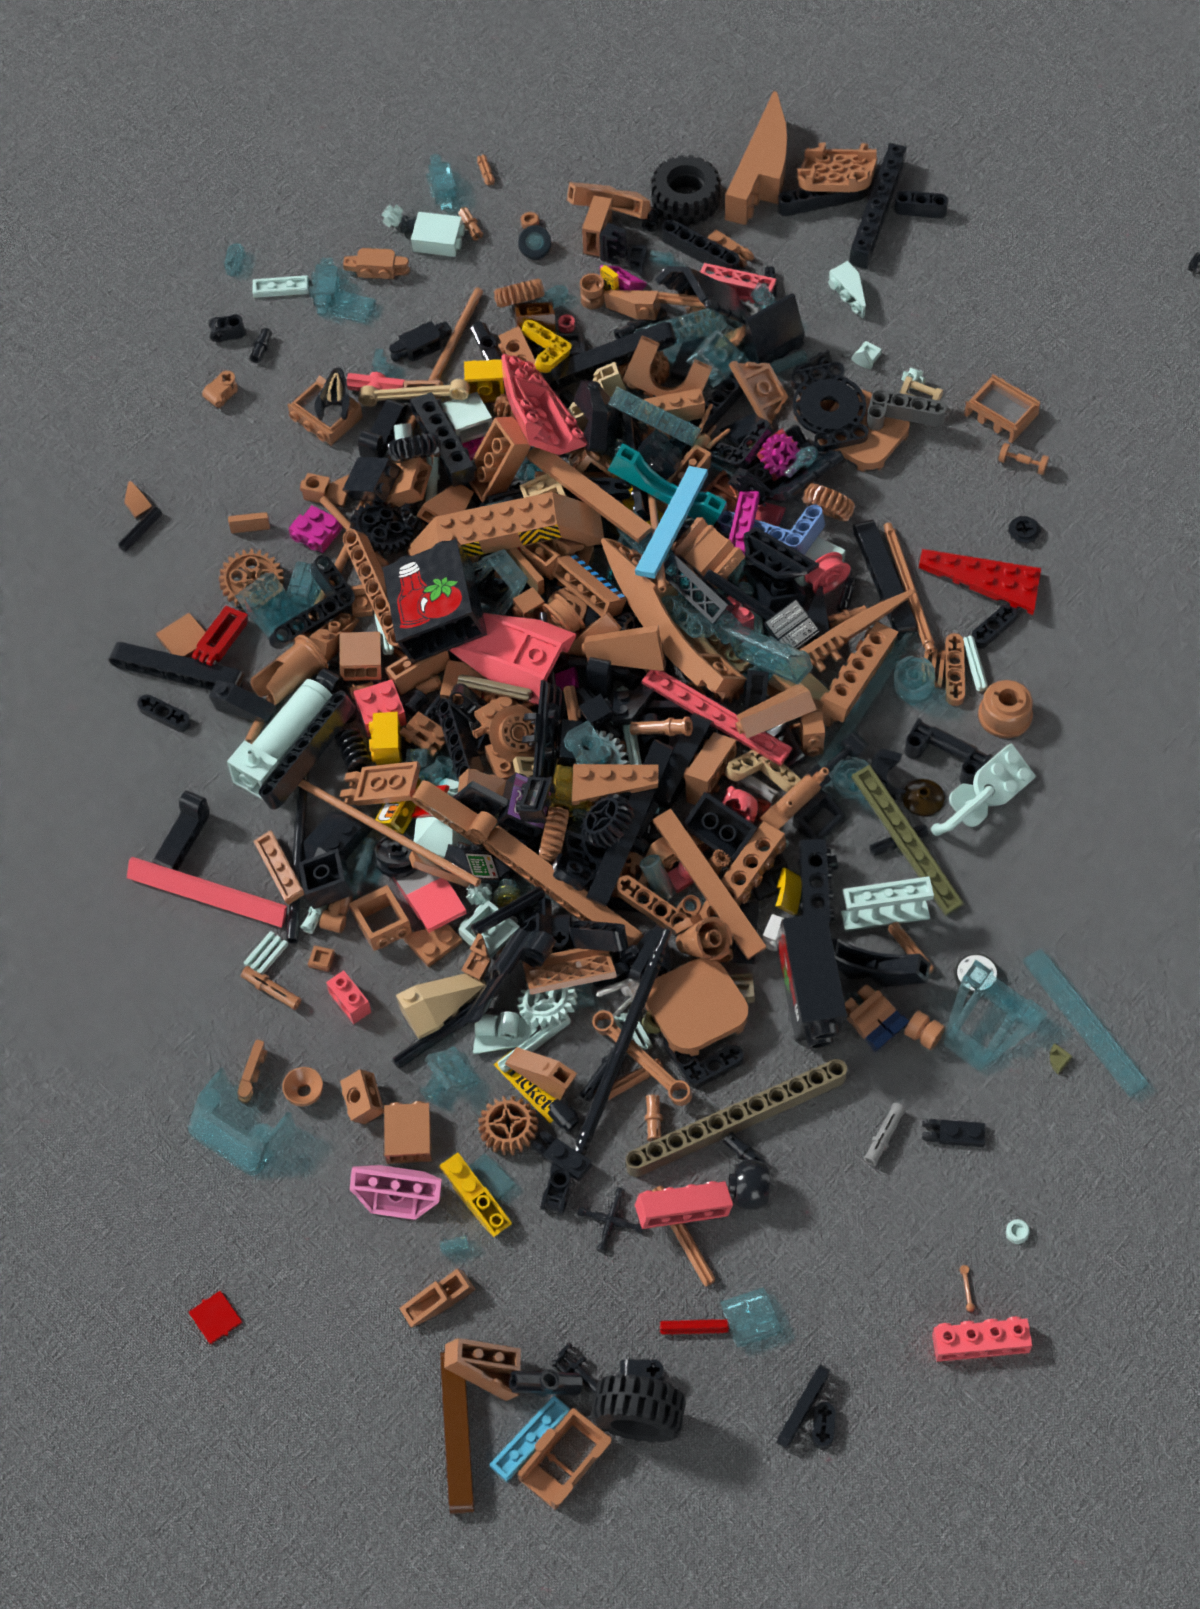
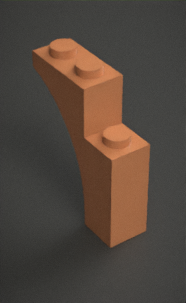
(622, 201)

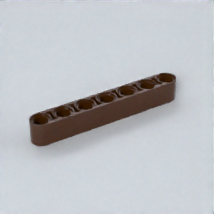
(457, 1441)

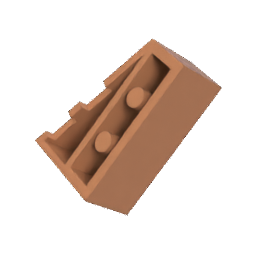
(484, 1364)

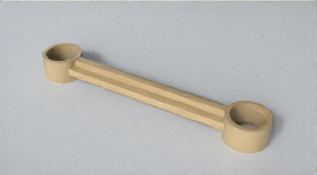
(370, 395)

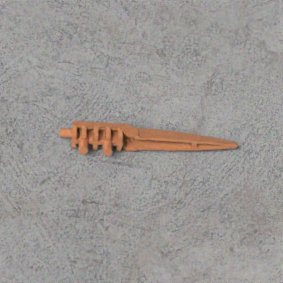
(835, 638)

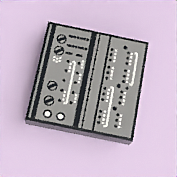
(792, 625)

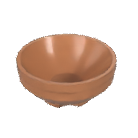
(302, 1077)

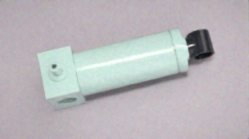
(256, 761)

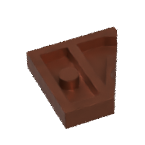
(720, 487)

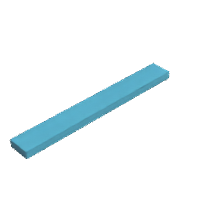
(671, 522)

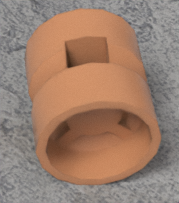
(592, 291)
(922, 1028)

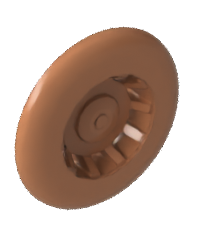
(514, 733)

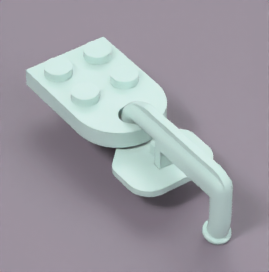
(1002, 779)

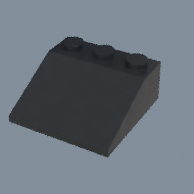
(774, 331)

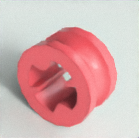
(566, 328)

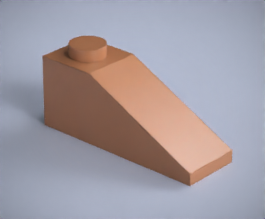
(635, 304)

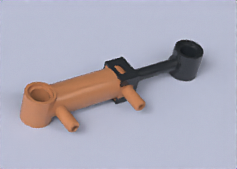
(811, 784)

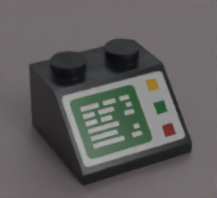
(473, 860)

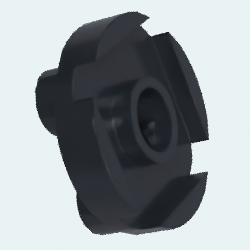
(573, 871)

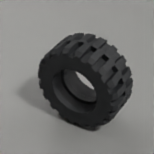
(686, 173)
(638, 1408)

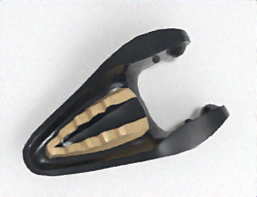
(333, 393)

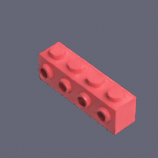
(683, 1204)
(981, 1339)

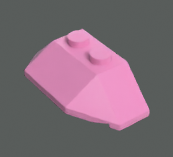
(395, 1190)

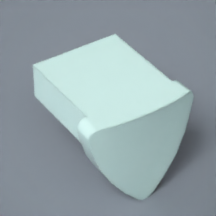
(866, 355)

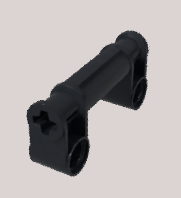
(924, 734)

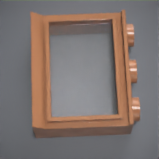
(1004, 406)
(332, 425)

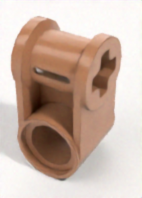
(219, 391)

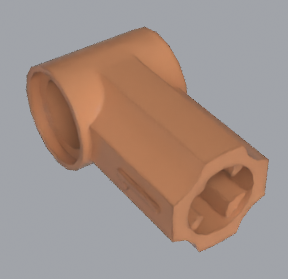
(335, 916)

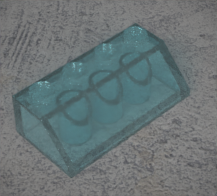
(769, 654)

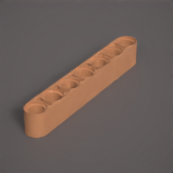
(359, 546)

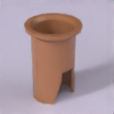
(289, 670)

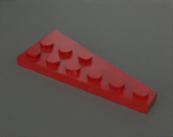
(991, 578)

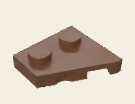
(433, 945)

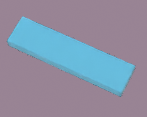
(523, 1444)

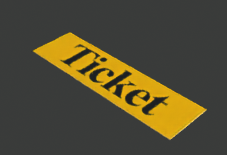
(534, 1094)

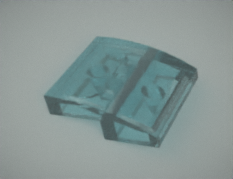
(750, 1317)

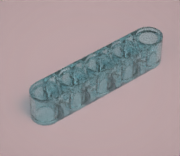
(695, 324)
(654, 416)

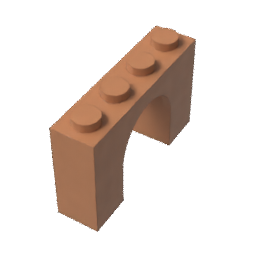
(639, 373)

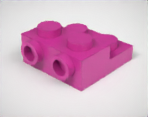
(315, 529)

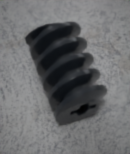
(352, 749)

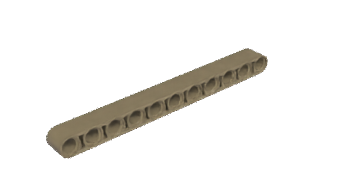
(728, 1124)

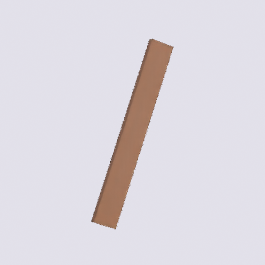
(590, 493)
(709, 883)

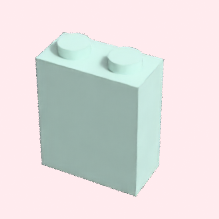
(437, 234)
(468, 417)

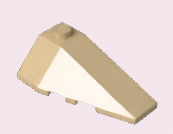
(433, 1002)

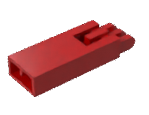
(221, 632)

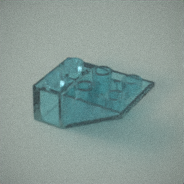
(267, 604)

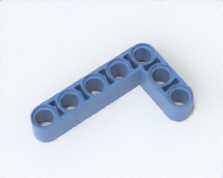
(799, 538)

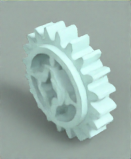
(547, 1006)

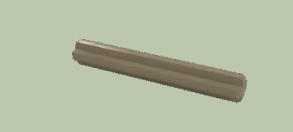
(495, 687)

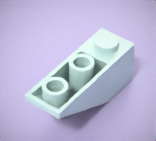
(847, 284)

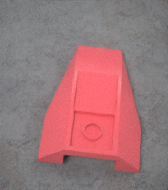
(538, 409)
(516, 651)

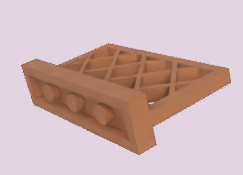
(563, 963)

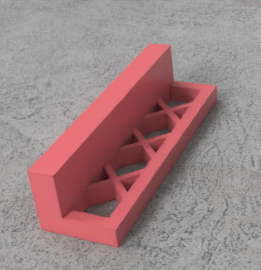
(741, 287)

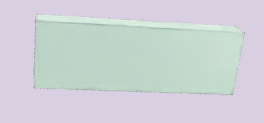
(280, 286)

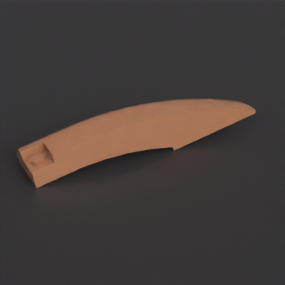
(691, 655)

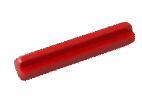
(694, 1326)

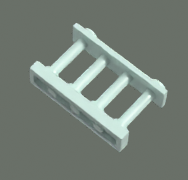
(887, 903)

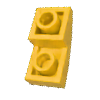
(790, 891)

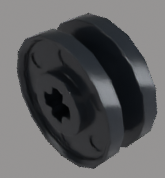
(393, 858)

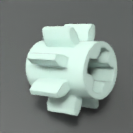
(392, 216)
(916, 374)
(480, 894)

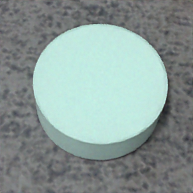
(1017, 1231)

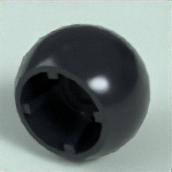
(750, 1184)

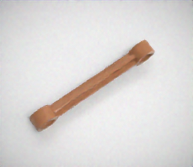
(644, 1060)

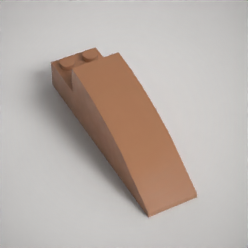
(761, 168)

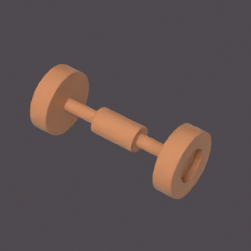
(1023, 458)

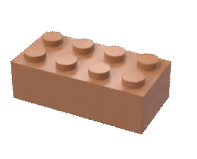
(499, 457)

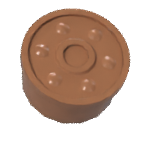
(1006, 709)

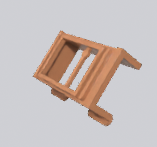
(539, 1480)

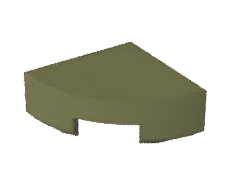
(1059, 1058)

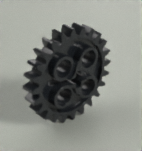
(383, 527)

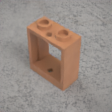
(372, 903)

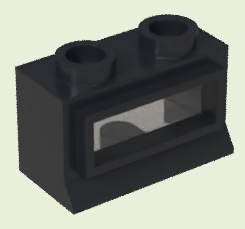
(534, 798)

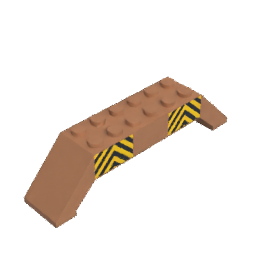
(514, 525)

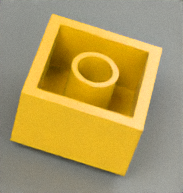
(485, 378)
(385, 738)

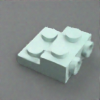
(496, 936)

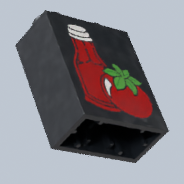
(434, 600)
(811, 979)

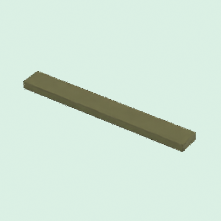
(906, 838)

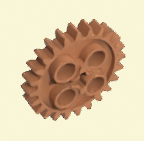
(232, 570)

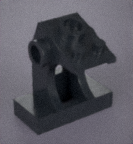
(881, 763)

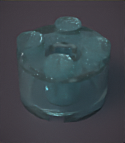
(914, 679)

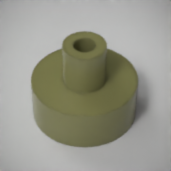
(650, 1025)

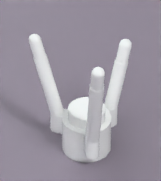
(627, 986)

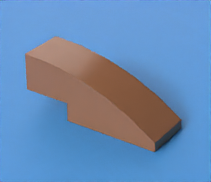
(603, 625)
(437, 1298)

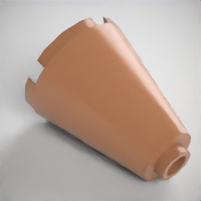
(706, 939)

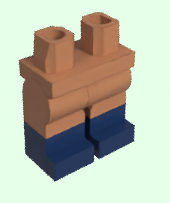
(875, 1018)

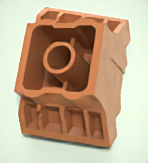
(708, 549)

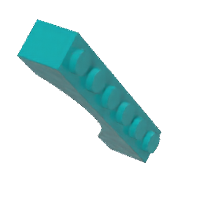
(632, 468)

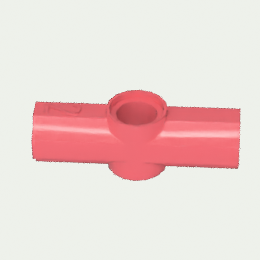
(375, 379)

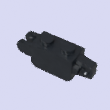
(420, 341)

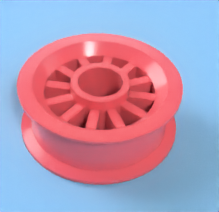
(829, 574)

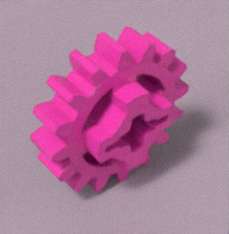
(778, 458)

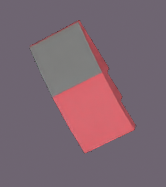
(431, 899)

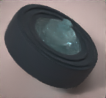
(534, 242)

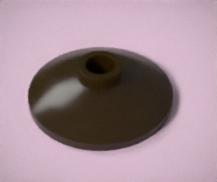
(921, 804)

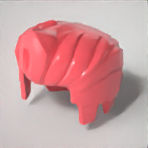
(741, 802)

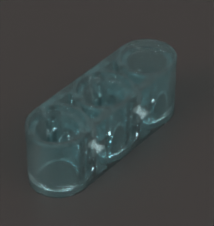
(694, 617)

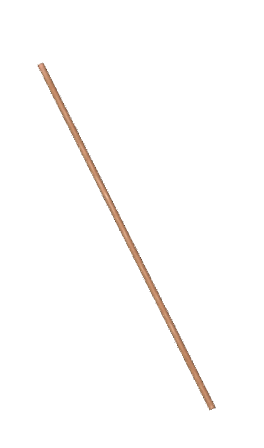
(436, 374)

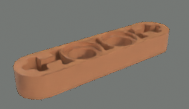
(954, 669)

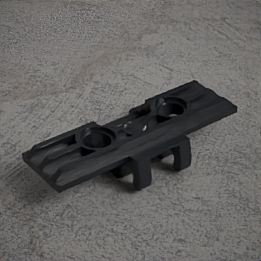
(544, 730)

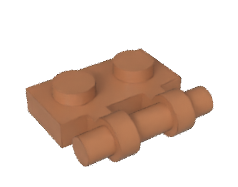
(424, 734)

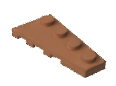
(600, 780)

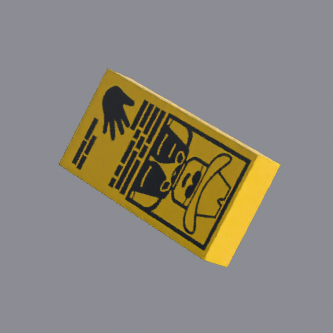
(610, 278)

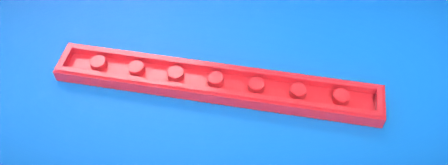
(723, 718)
(207, 892)

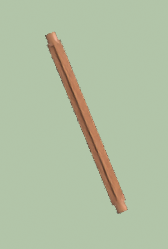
(907, 583)

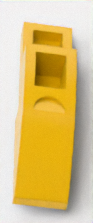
(475, 1195)

